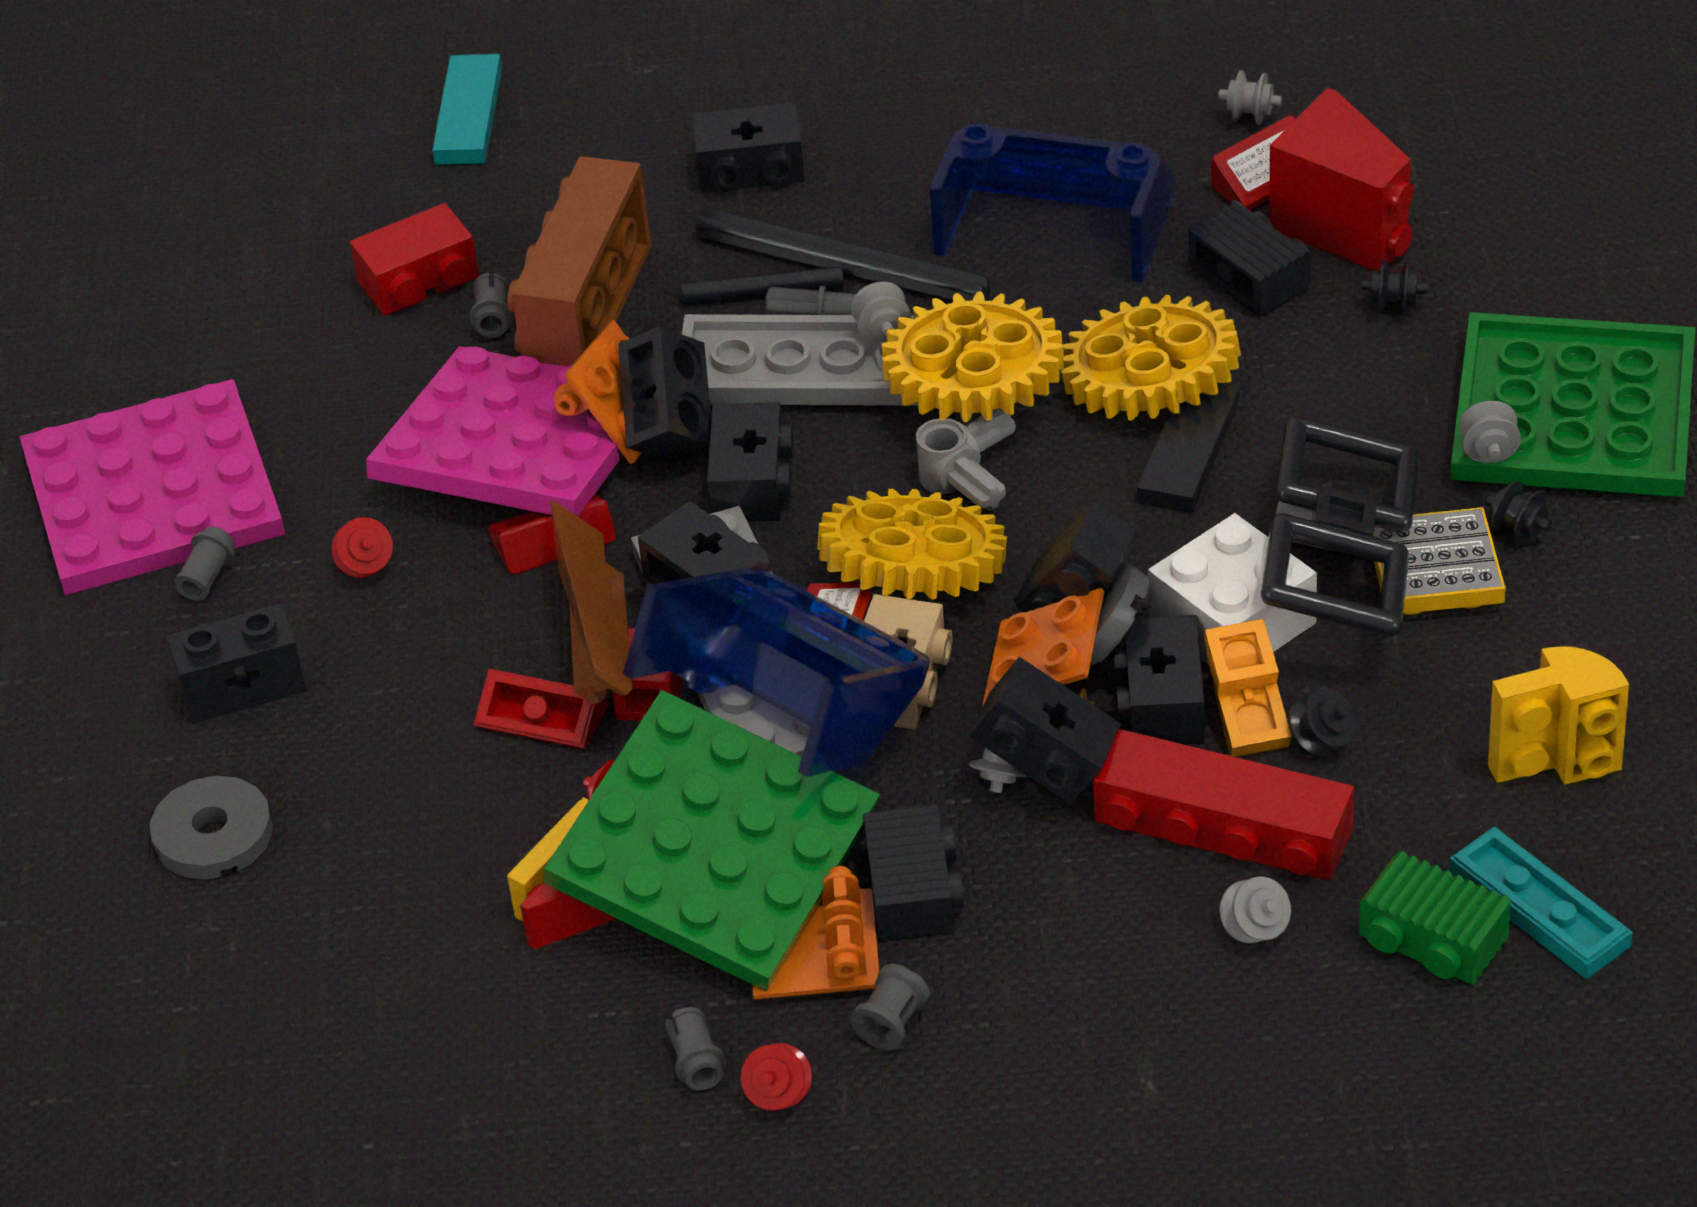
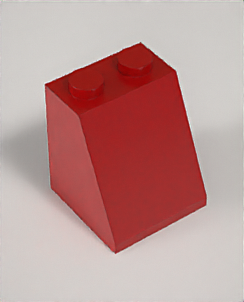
(1340, 184)

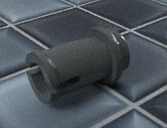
(490, 312)
(210, 552)
(698, 1061)

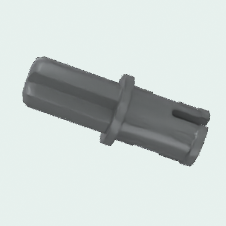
(807, 302)

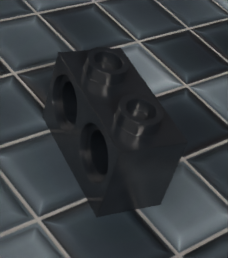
(665, 394)

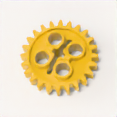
(972, 356)
(1150, 357)
(911, 543)

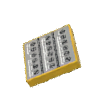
(1448, 561)

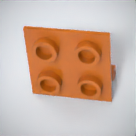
(597, 386)
(1051, 638)
(836, 946)

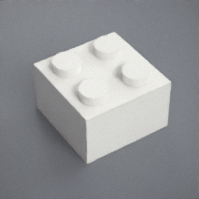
(1221, 583)

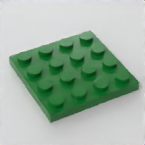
(1590, 400)
(710, 840)

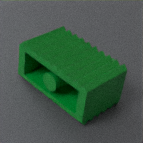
(1434, 918)

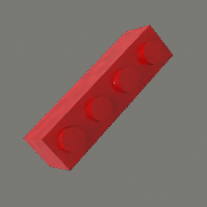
(1224, 804)

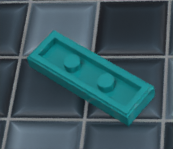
(467, 109)
(1543, 903)

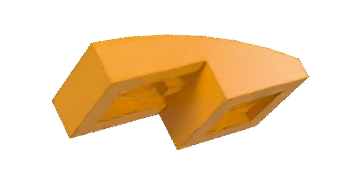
(1247, 688)

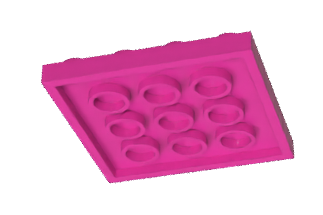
(496, 438)
(142, 480)

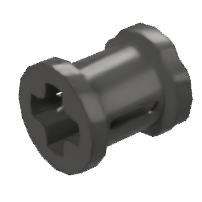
(890, 1006)

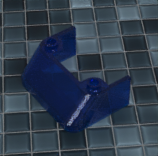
(1053, 169)
(787, 651)

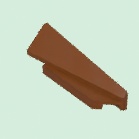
(595, 606)

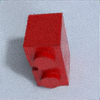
(414, 256)

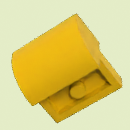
(1559, 718)

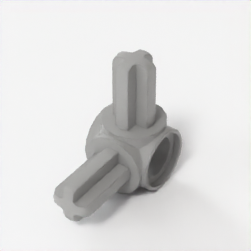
(952, 456)

